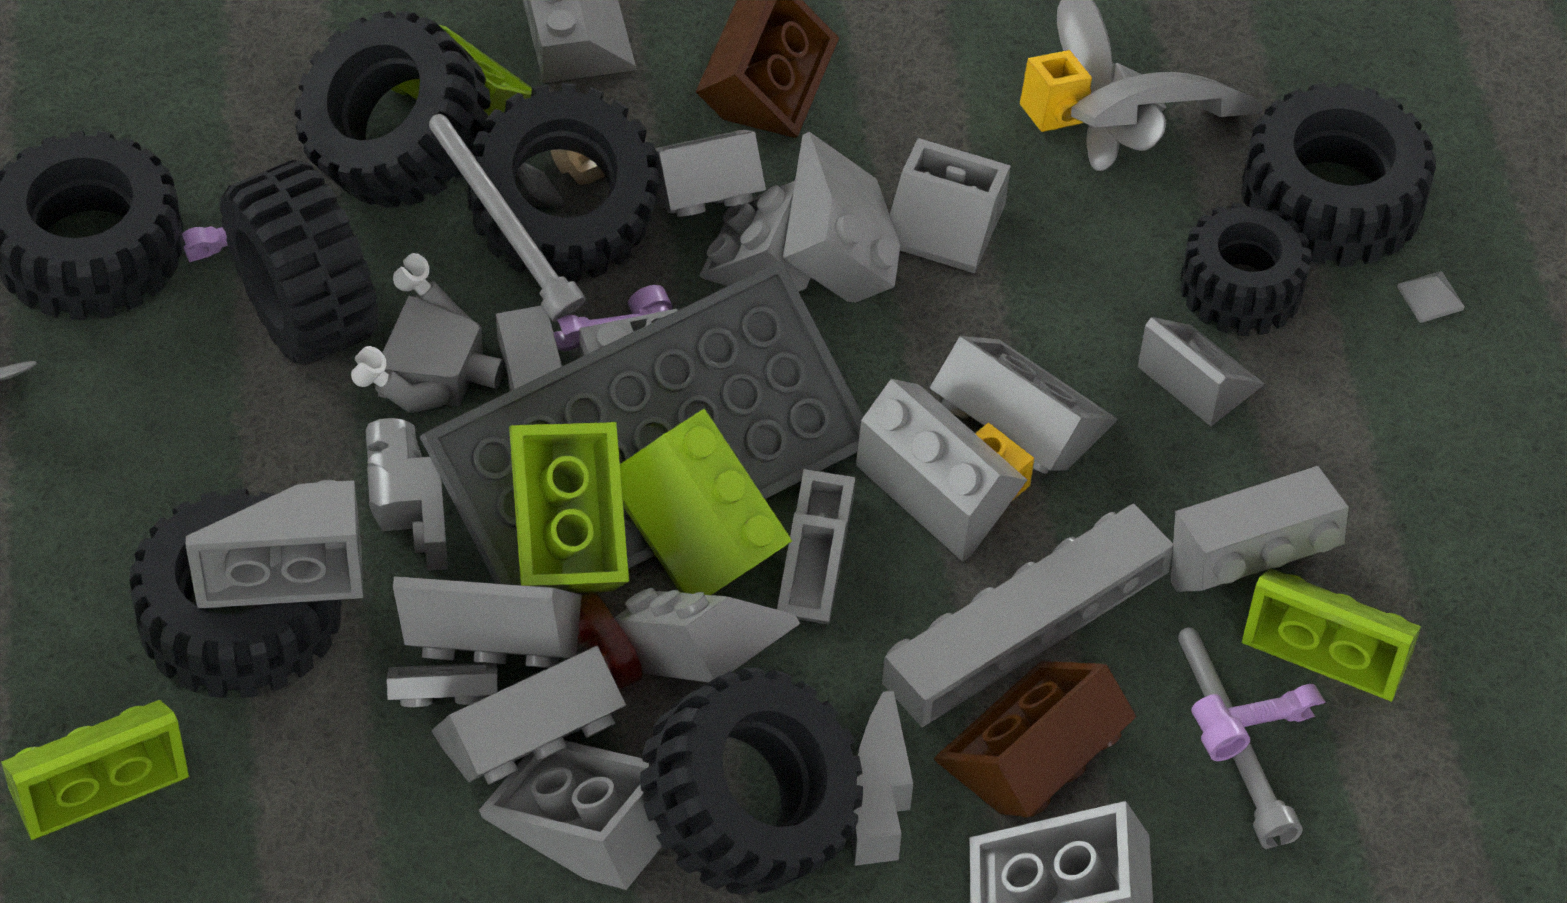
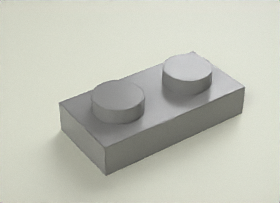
(420, 684)

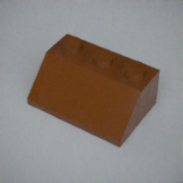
(768, 65)
(1039, 736)

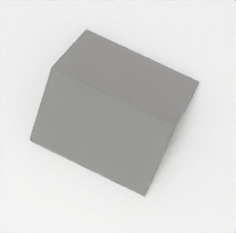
(1194, 369)

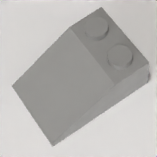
(840, 225)
(281, 550)
(580, 812)
(1065, 859)

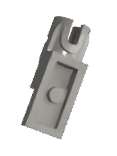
(406, 488)

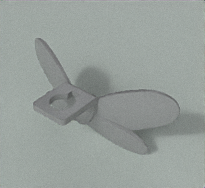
(1086, 36)

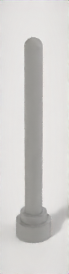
(558, 294)
(1272, 815)

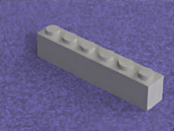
(1026, 614)

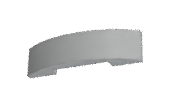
(1119, 101)

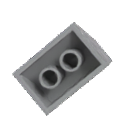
(578, 38)
(1021, 401)
(935, 466)
(1256, 530)
(488, 620)
(698, 633)
(531, 717)

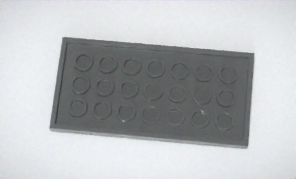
(737, 353)

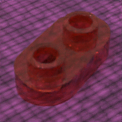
(601, 630)

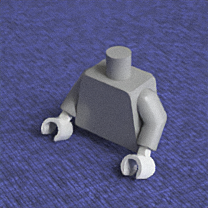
(430, 350)

